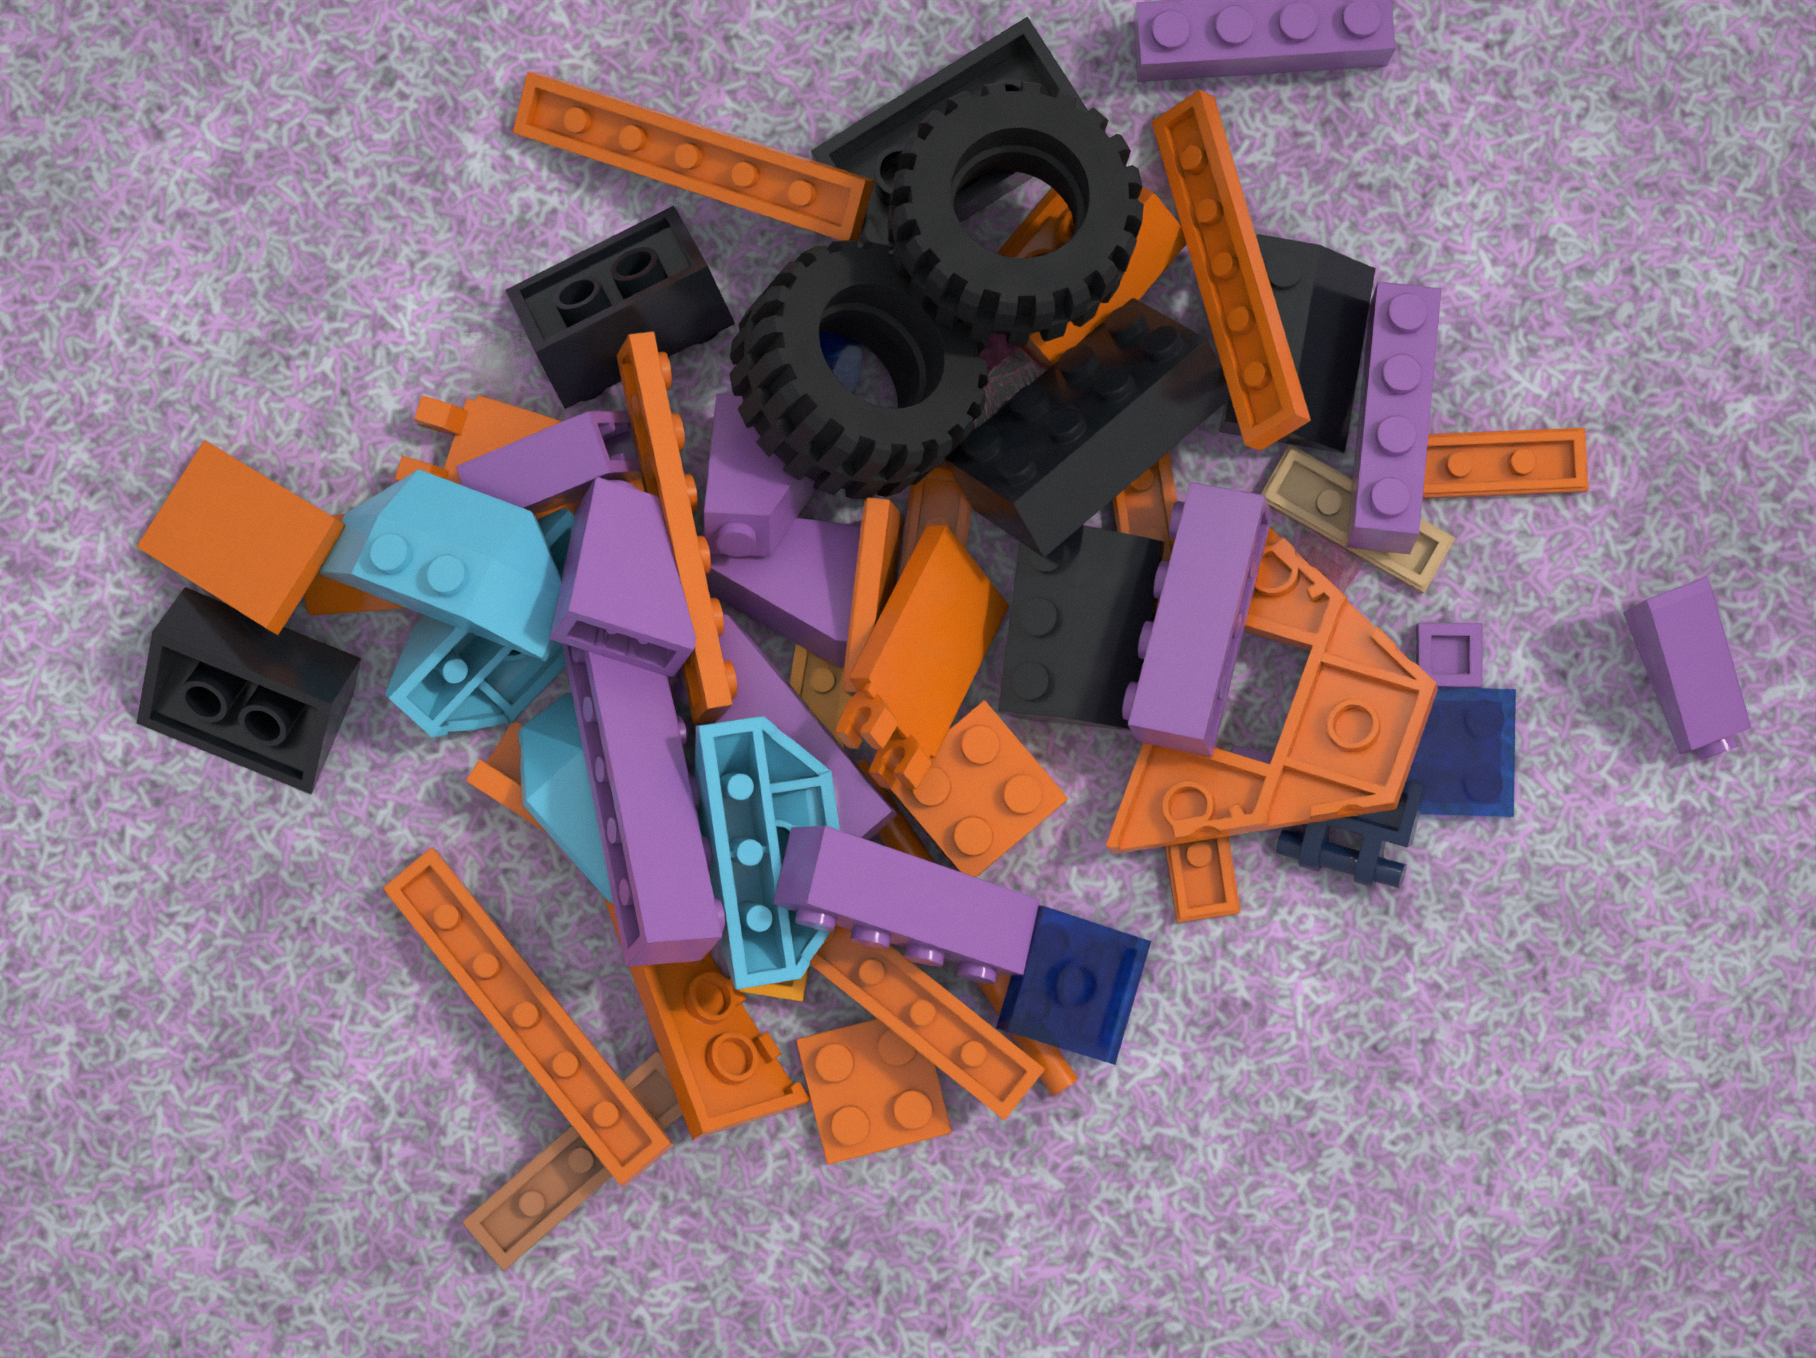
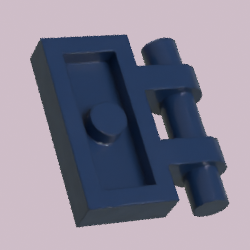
(1368, 864)

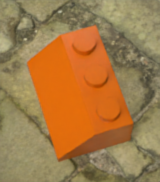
(1052, 227)

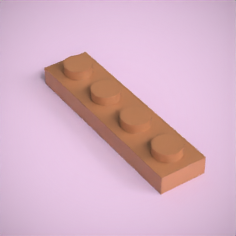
(561, 1177)

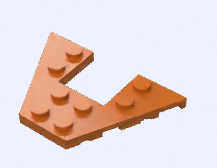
(1340, 745)

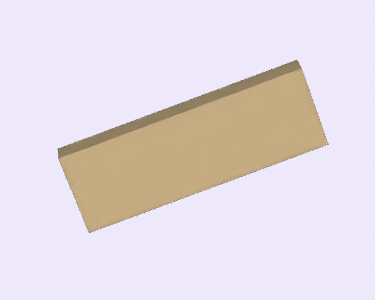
(1320, 501)

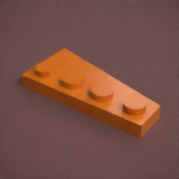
(712, 1046)

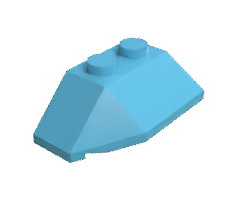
(453, 560)
(467, 682)
(559, 788)
(750, 796)

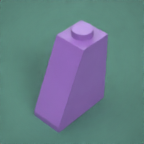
(557, 462)
(747, 492)
(623, 582)
(800, 588)
(1690, 667)

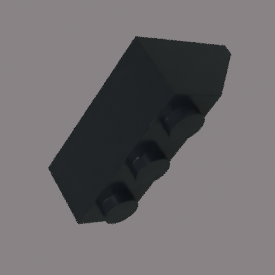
(620, 287)
(1324, 318)
(1079, 628)
(246, 690)

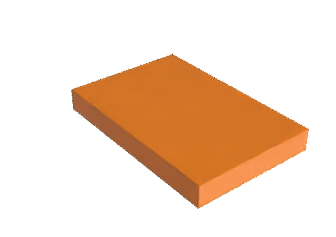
(241, 537)
(874, 576)

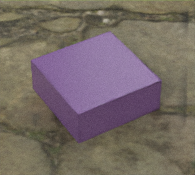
(1451, 653)

